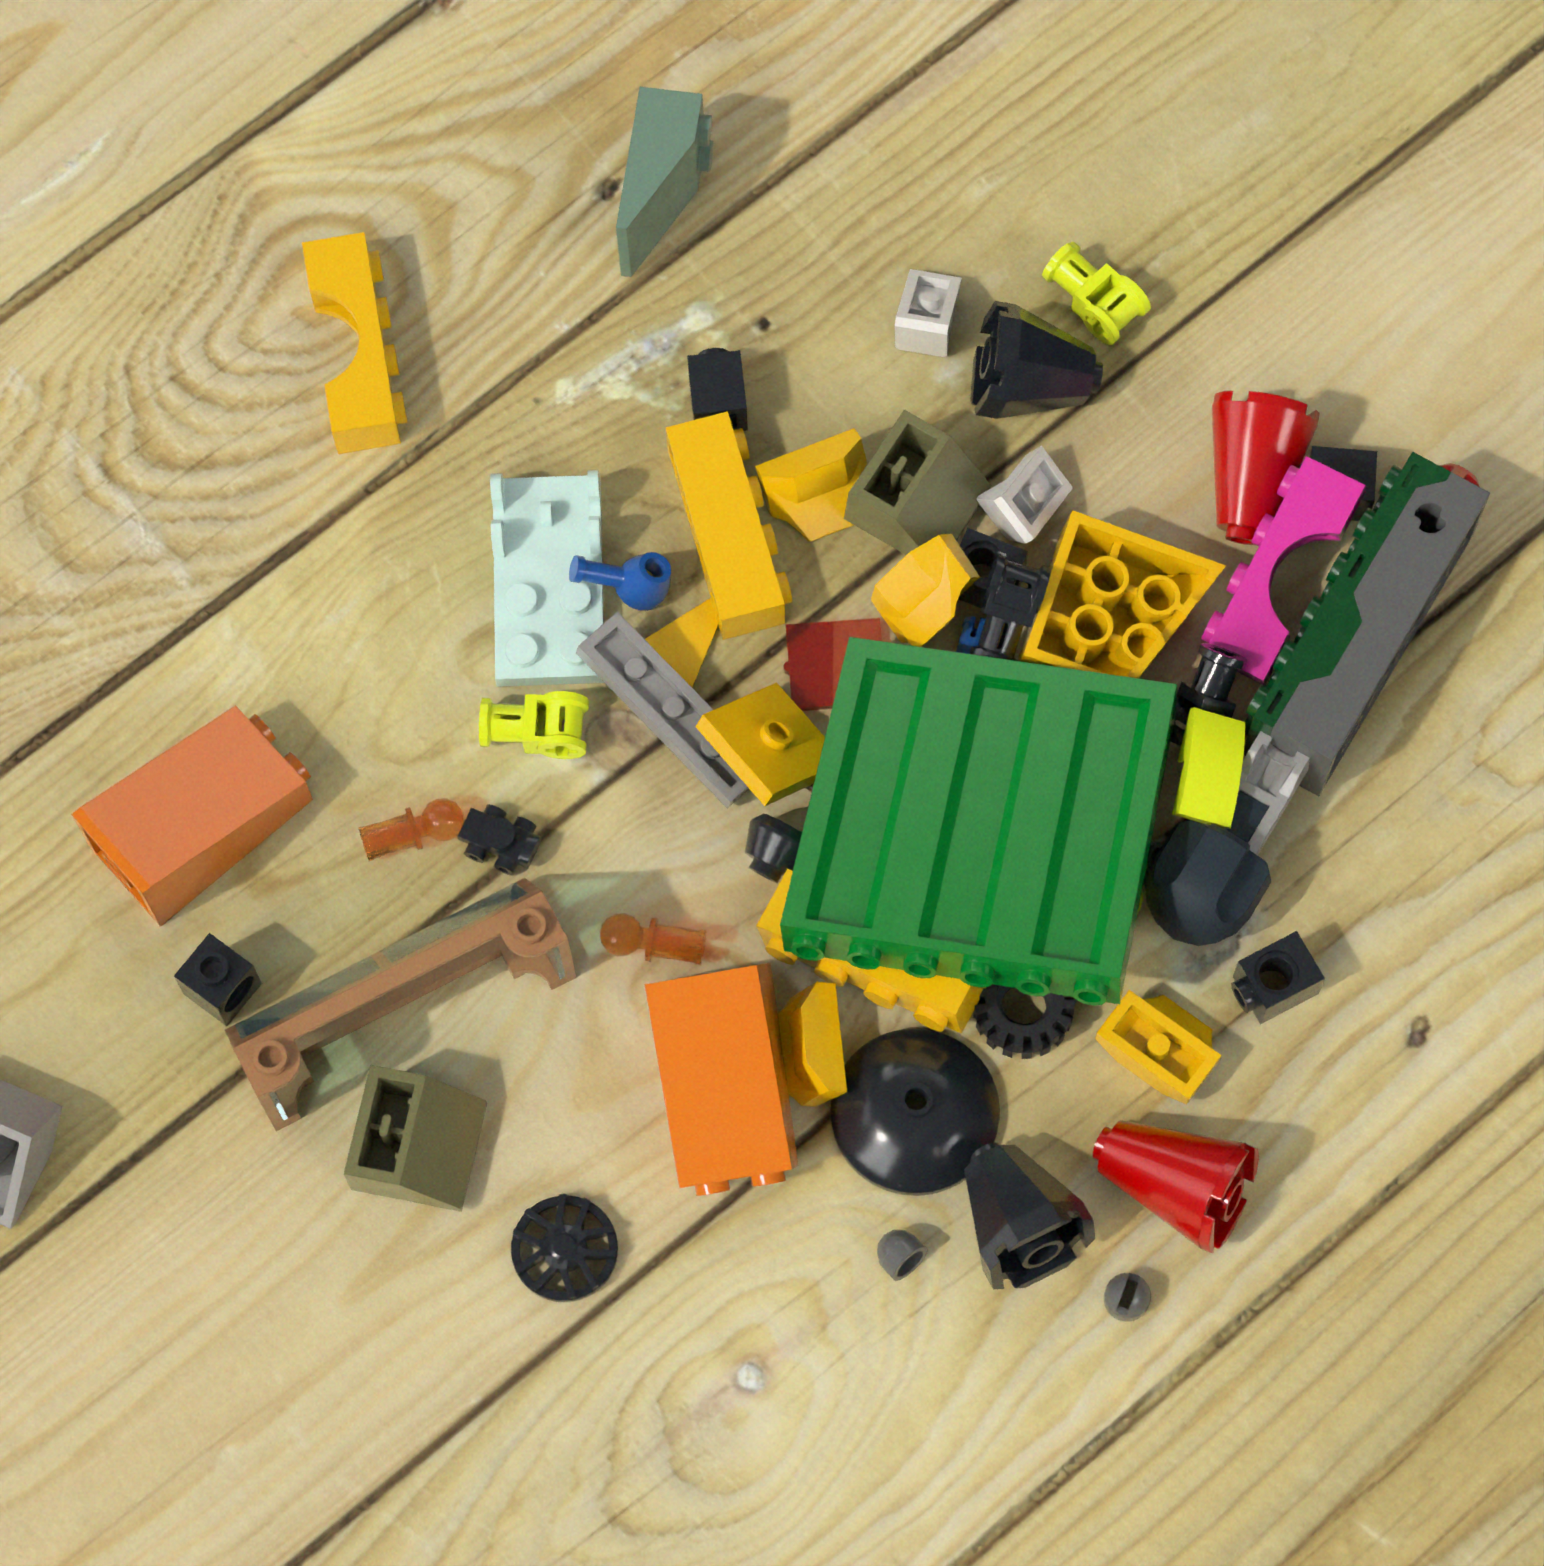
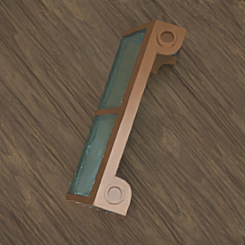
(505, 924)

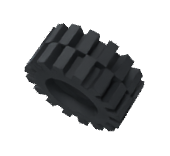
(1019, 1037)

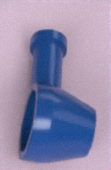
(630, 580)

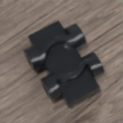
(494, 834)

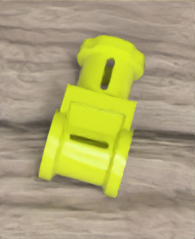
(1099, 296)
(537, 724)

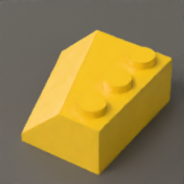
(1113, 599)

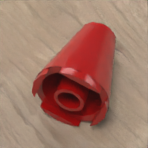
(1252, 452)
(1180, 1177)

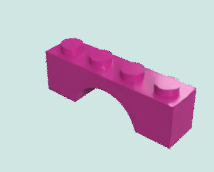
(1314, 508)

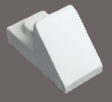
(926, 313)
(1026, 497)

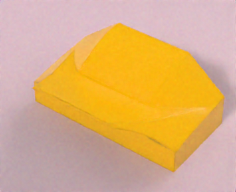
(813, 484)
(924, 589)
(1160, 1044)
(813, 1045)

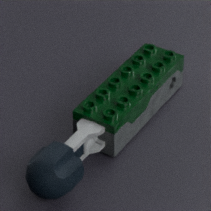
(1320, 692)

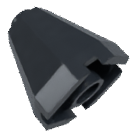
(1029, 366)
(1022, 1217)

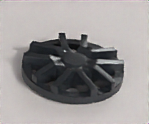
(564, 1248)

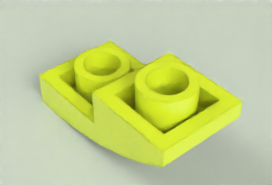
(1211, 768)

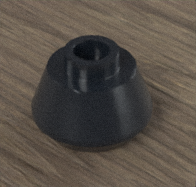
(772, 846)

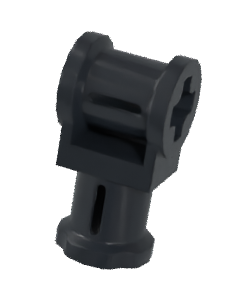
(1009, 605)
(1209, 686)

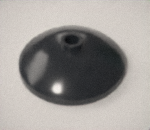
(907, 1147)

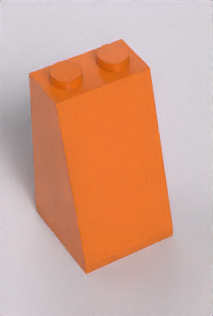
(194, 811)
(723, 1077)

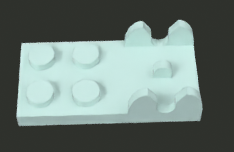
(536, 606)

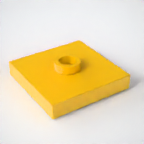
(766, 742)

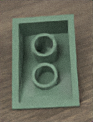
(662, 169)

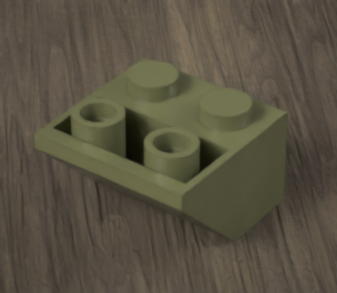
(915, 487)
(414, 1139)

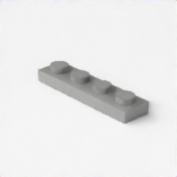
(660, 701)

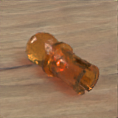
(439, 820)
(623, 935)

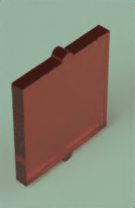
(817, 658)

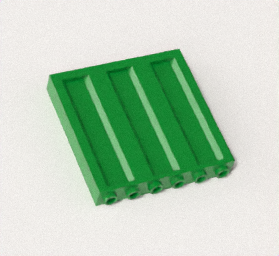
(981, 821)

